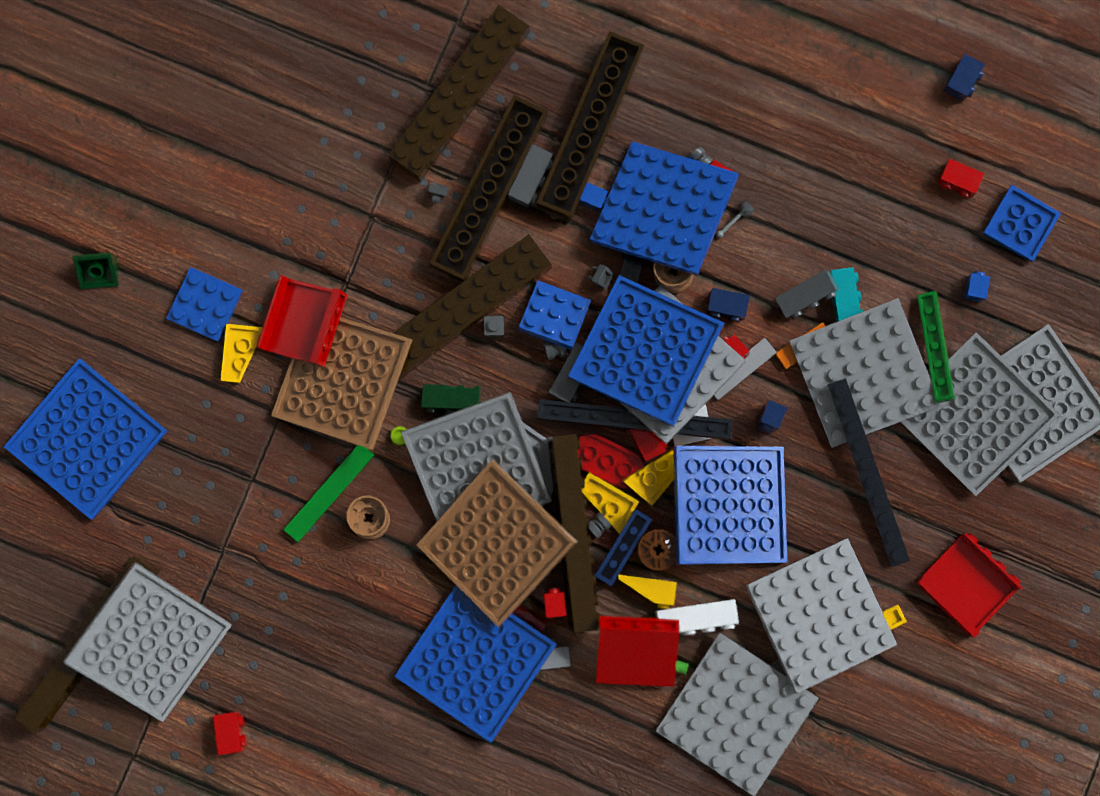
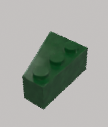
(449, 398)

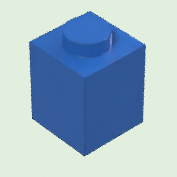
(594, 197)
(977, 286)

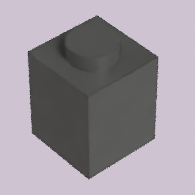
(494, 327)

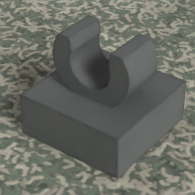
(438, 190)
(602, 276)

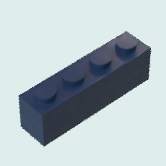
(623, 547)

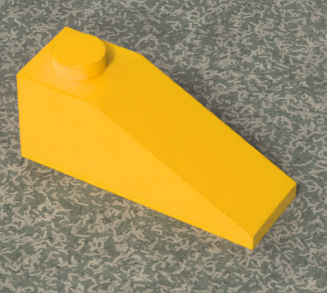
(654, 590)

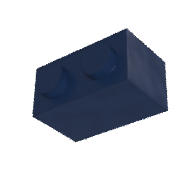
(964, 76)
(727, 304)
(771, 417)

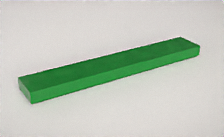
(936, 347)
(329, 492)

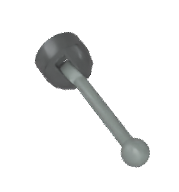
(744, 209)

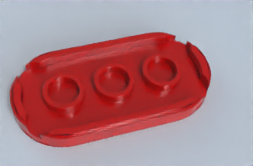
(608, 460)

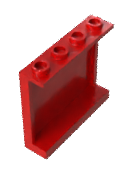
(302, 321)
(968, 584)
(637, 651)

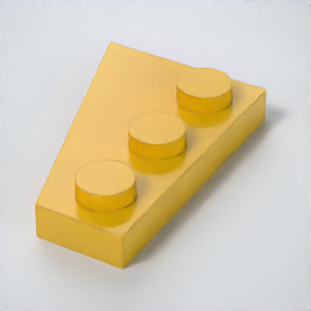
(238, 350)
(653, 478)
(610, 501)

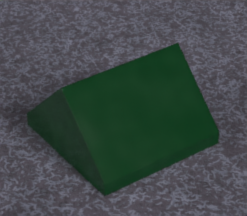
(96, 270)

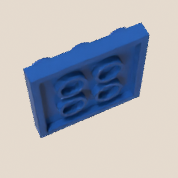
(1021, 223)
(204, 304)
(554, 315)

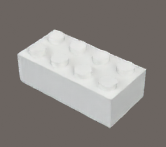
(702, 616)

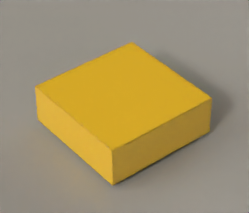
(894, 616)

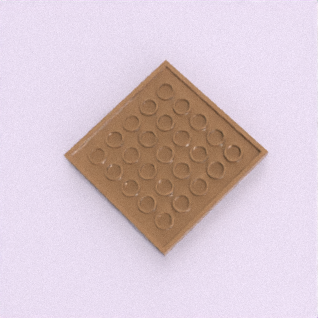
(352, 389)
(496, 543)

